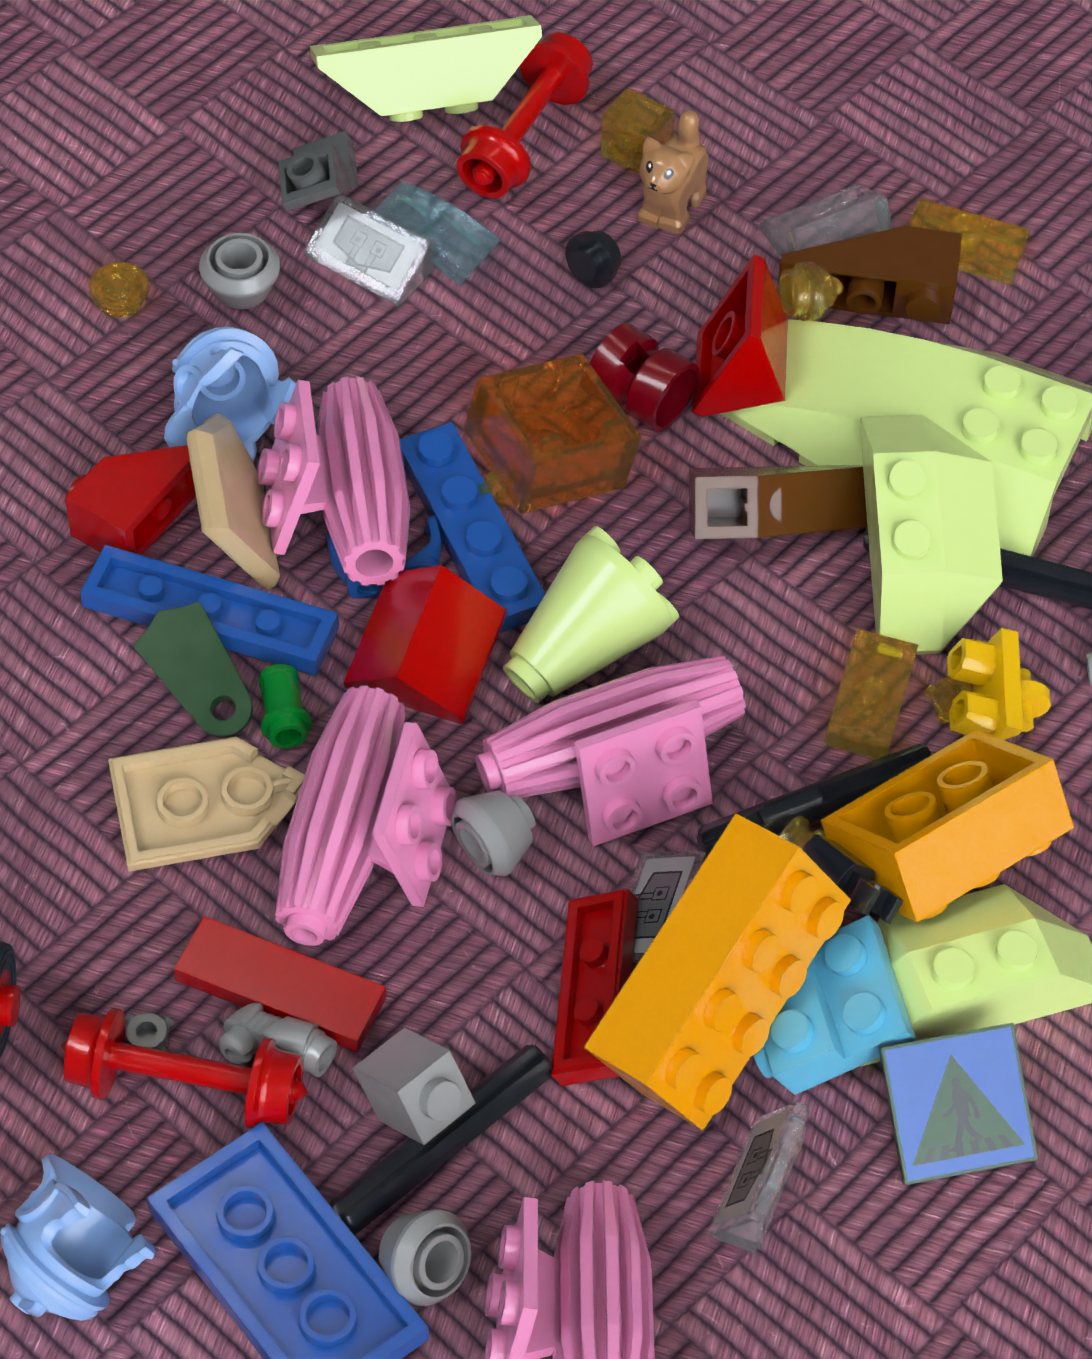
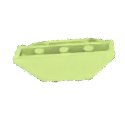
(430, 67)
(927, 529)
(987, 963)

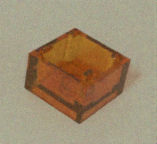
(552, 433)

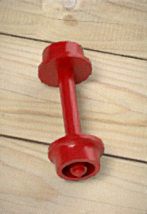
(493, 156)
(98, 1051)

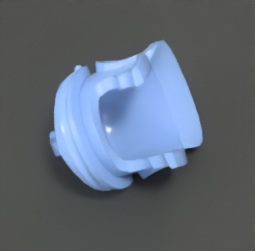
(227, 375)
(70, 1244)

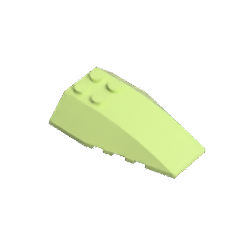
(994, 404)

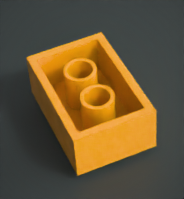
(954, 821)

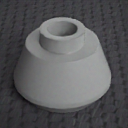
(239, 269)
(493, 830)
(426, 1255)

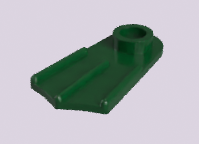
(196, 667)

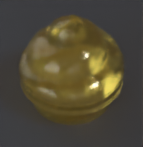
(808, 291)

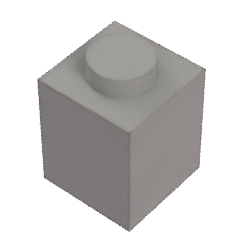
(414, 1085)

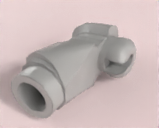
(250, 1024)

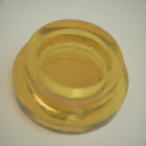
(119, 288)

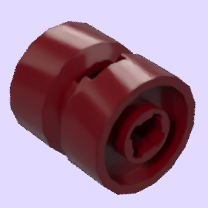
(646, 379)

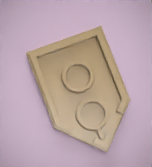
(231, 498)
(199, 801)

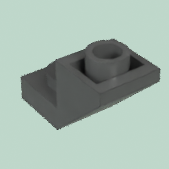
(318, 171)

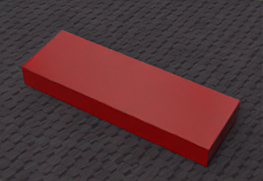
(593, 973)
(286, 982)

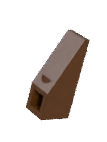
(891, 272)
(775, 500)

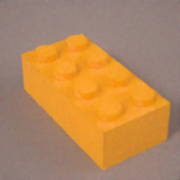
(719, 972)

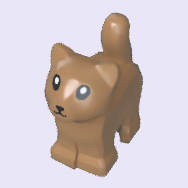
(673, 176)

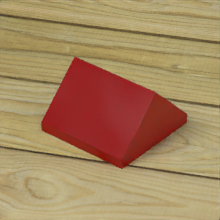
(743, 346)
(428, 642)

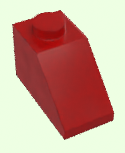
(130, 498)

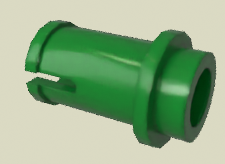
(284, 718)

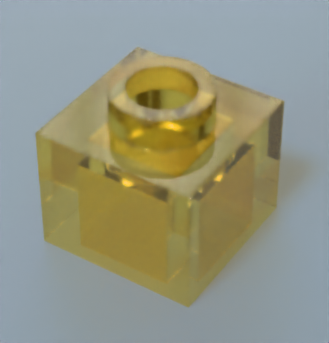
(628, 125)

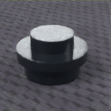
(593, 258)

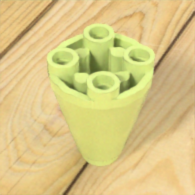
(588, 618)

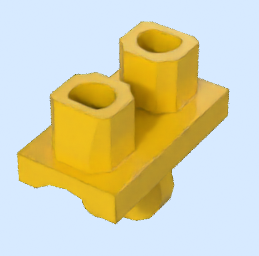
(1002, 693)

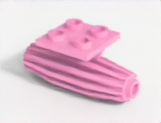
(346, 470)
(626, 744)
(364, 801)
(587, 1297)

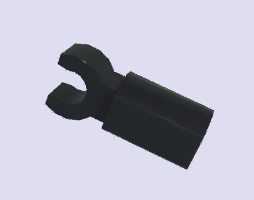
(853, 878)

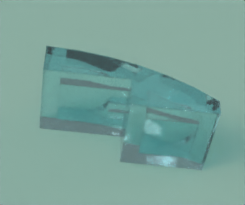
(456, 238)

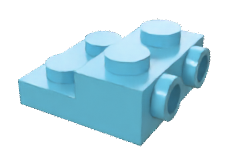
(839, 1013)

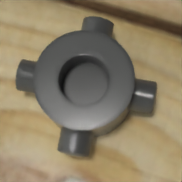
(148, 1030)

